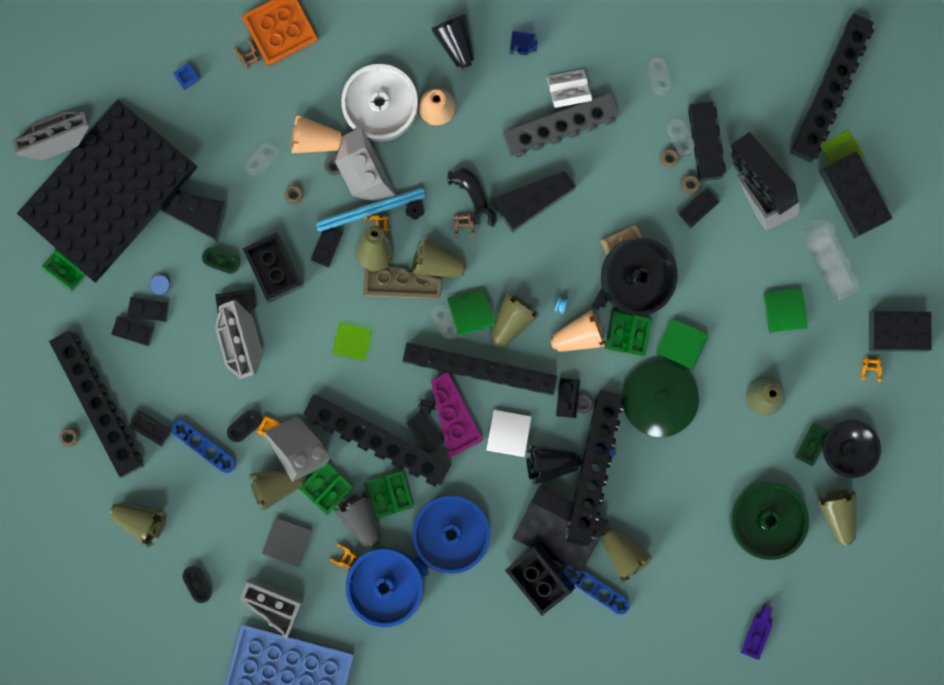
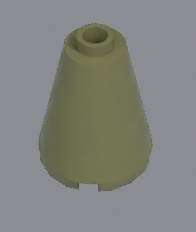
(374, 250)
(437, 261)
(511, 320)
(759, 397)
(272, 487)
(840, 514)
(139, 521)
(624, 553)

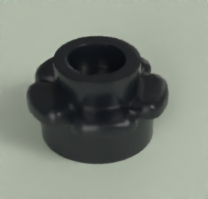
(414, 215)
(426, 405)

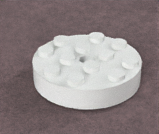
(383, 83)

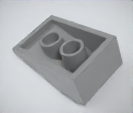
(767, 217)
(297, 448)

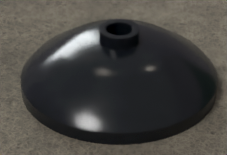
(864, 444)

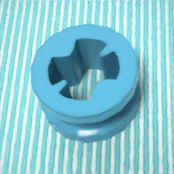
(561, 304)

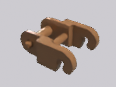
(253, 51)
(457, 224)

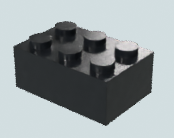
(272, 267)
(900, 331)
(540, 579)

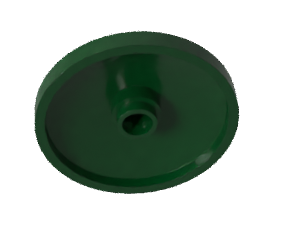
(660, 398)

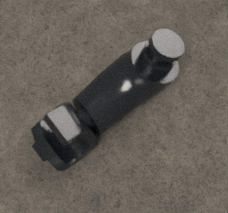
(470, 182)

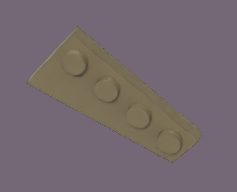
(401, 284)

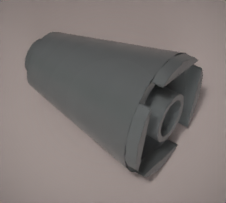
(360, 518)

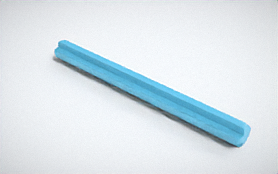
(370, 209)

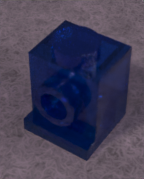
(523, 43)

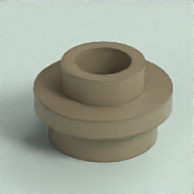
(669, 152)
(690, 178)
(293, 188)
(63, 437)

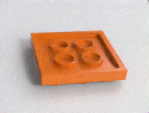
(279, 29)

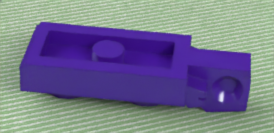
(758, 633)

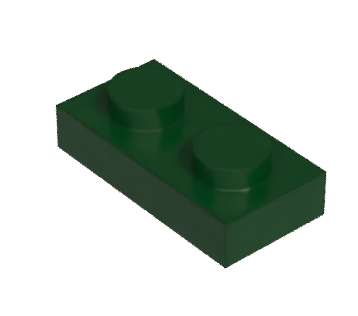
(811, 445)

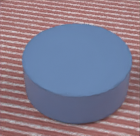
(160, 285)

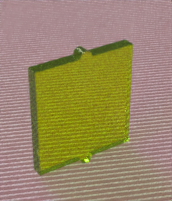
(841, 146)
(351, 342)

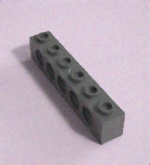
(604, 104)

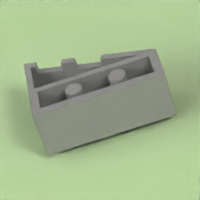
(272, 604)

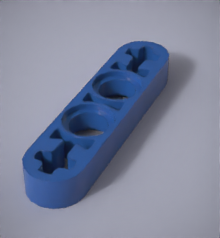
(202, 448)
(597, 587)

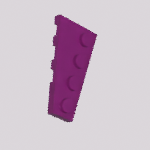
(455, 419)

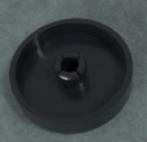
(621, 274)

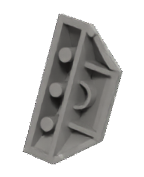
(51, 136)
(362, 168)
(238, 340)

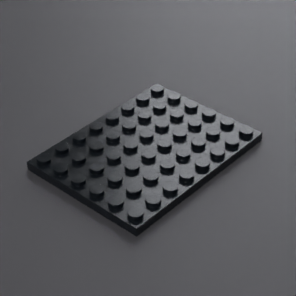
(107, 191)

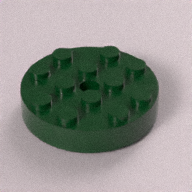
(789, 523)

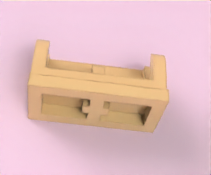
(610, 242)

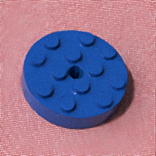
(456, 554)
(404, 582)

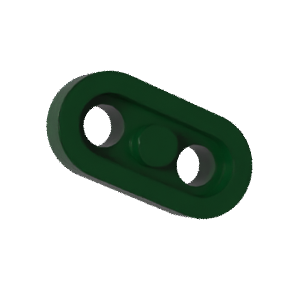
(221, 260)

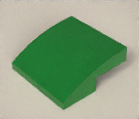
(63, 270)
(785, 310)
(471, 311)
(628, 333)
(682, 344)
(326, 488)
(389, 494)

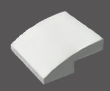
(569, 88)
(508, 433)

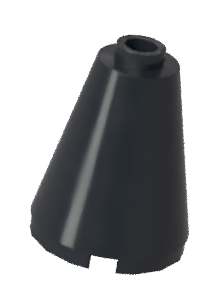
(456, 40)
(550, 463)

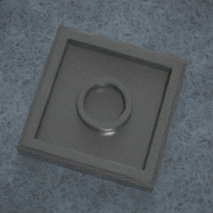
(287, 542)

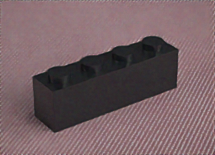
(705, 139)

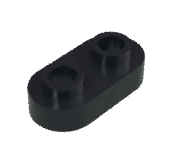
(244, 426)
(196, 585)

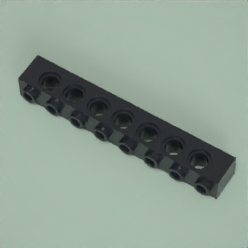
(855, 25)
(60, 346)
(479, 369)
(319, 404)
(575, 533)

